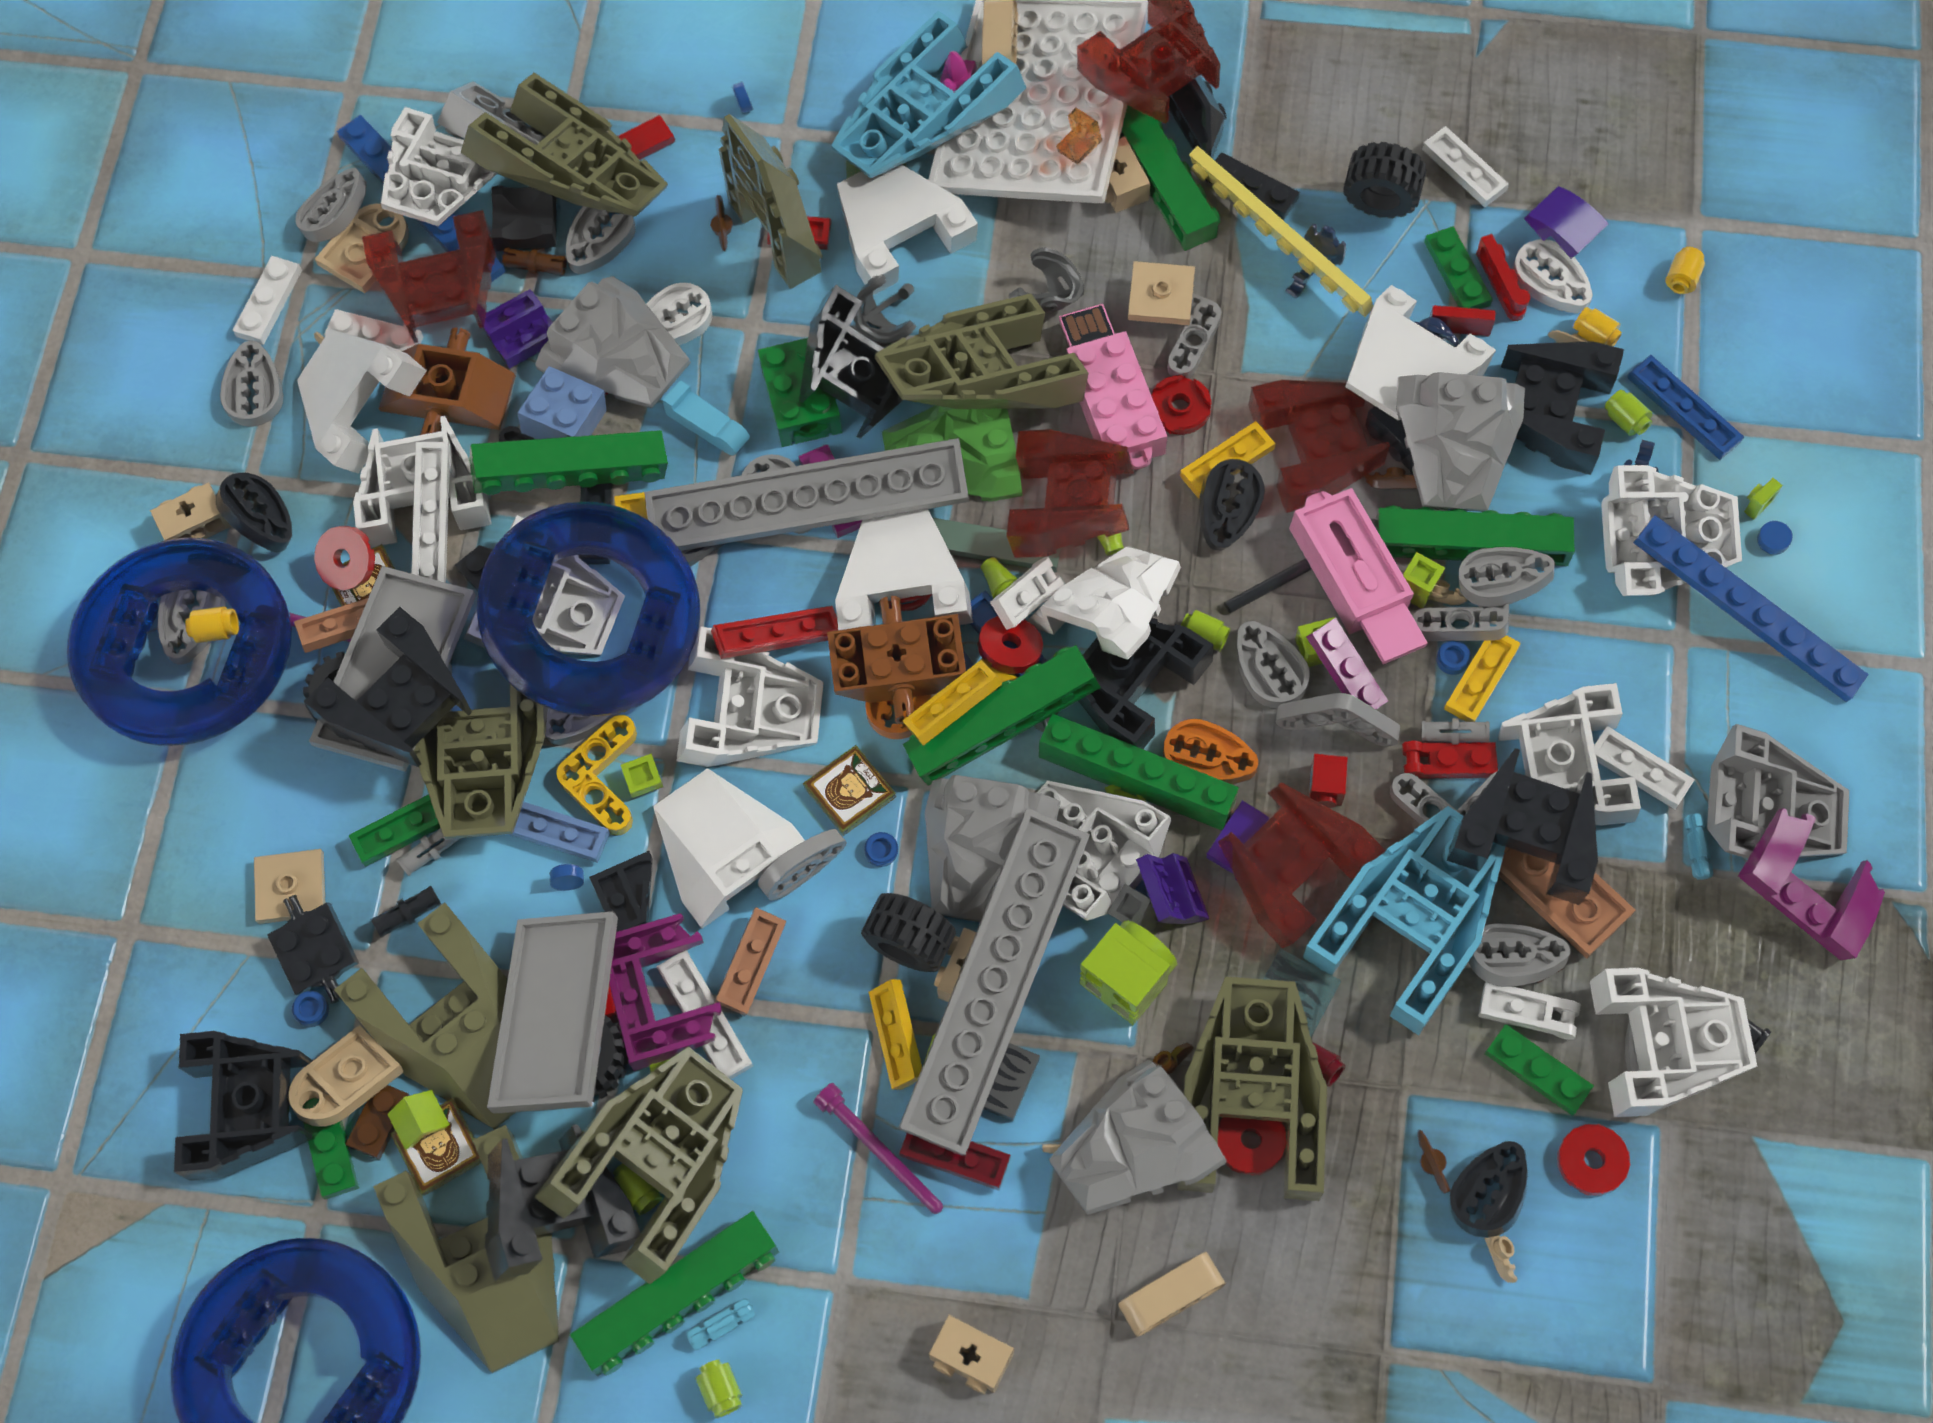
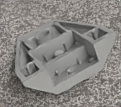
(1758, 777)

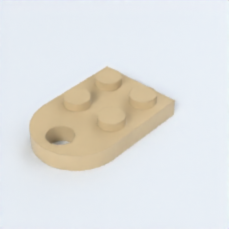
(345, 252)
(342, 1079)

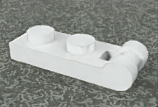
(1026, 593)
(1529, 1010)

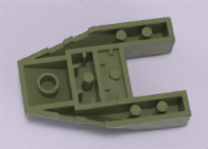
(576, 159)
(766, 189)
(967, 362)
(482, 765)
(455, 1039)
(1262, 1066)
(670, 1134)
(494, 1318)

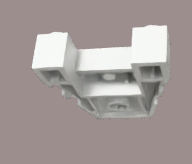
(892, 210)
(1400, 347)
(340, 383)
(902, 559)
(573, 608)
(758, 709)
(1680, 1035)

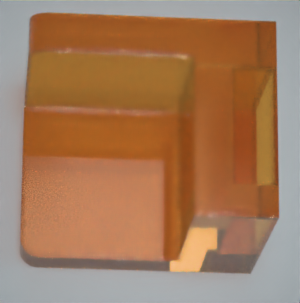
(1082, 138)

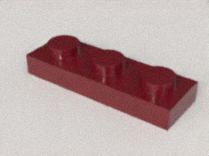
(978, 1165)

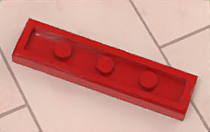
(774, 632)

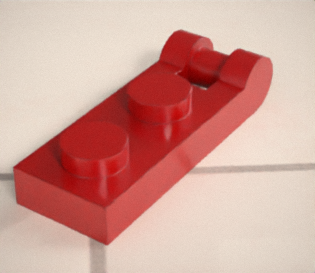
(1502, 278)
(1450, 759)

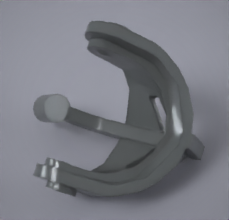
(1054, 265)
(872, 313)

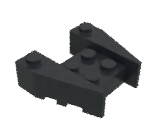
(845, 361)
(1552, 388)
(1126, 679)
(401, 702)
(1535, 821)
(246, 1104)
(519, 1216)

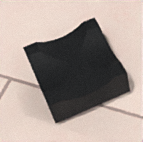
(522, 218)

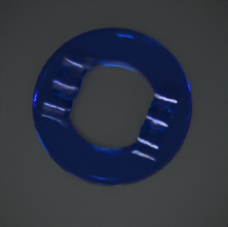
(514, 584)
(113, 628)
(254, 1289)

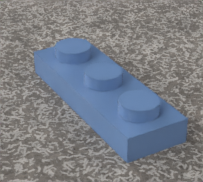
(561, 832)

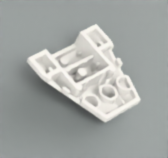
(427, 171)
(1697, 512)
(1112, 600)

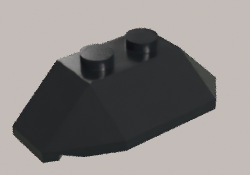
(1198, 115)

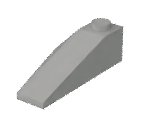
(470, 102)

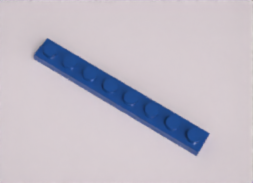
(373, 152)
(1751, 608)

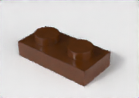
(374, 1126)

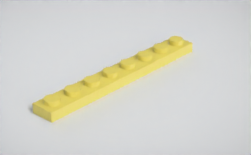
(1287, 238)

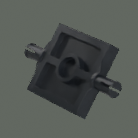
(313, 948)

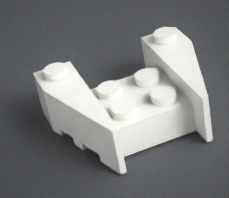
(389, 484)
(1561, 748)

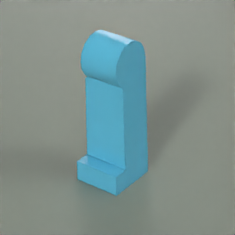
(704, 419)

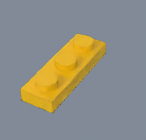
(1245, 445)
(1481, 678)
(952, 702)
(896, 1034)

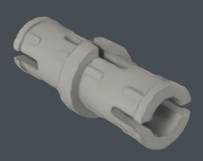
(1479, 731)
(411, 862)

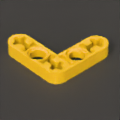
(588, 778)

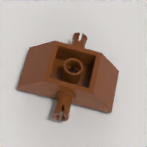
(456, 385)
(866, 658)

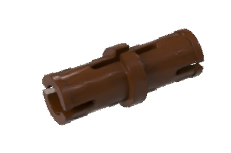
(534, 261)

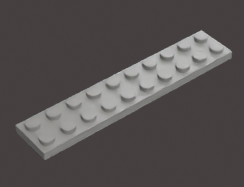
(810, 495)
(994, 982)

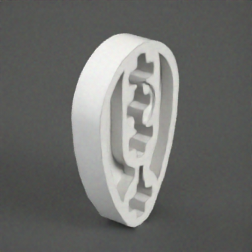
(1556, 292)
(679, 297)

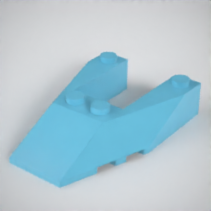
(912, 111)
(1425, 901)

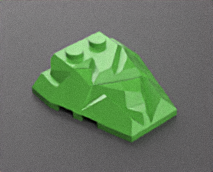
(984, 441)

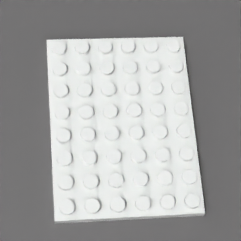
(1017, 148)

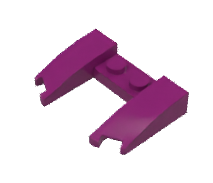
(1770, 874)
(643, 1036)

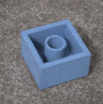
(561, 407)

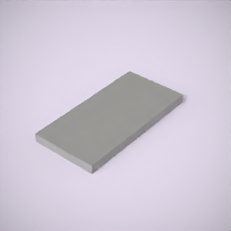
(434, 604)
(553, 1013)

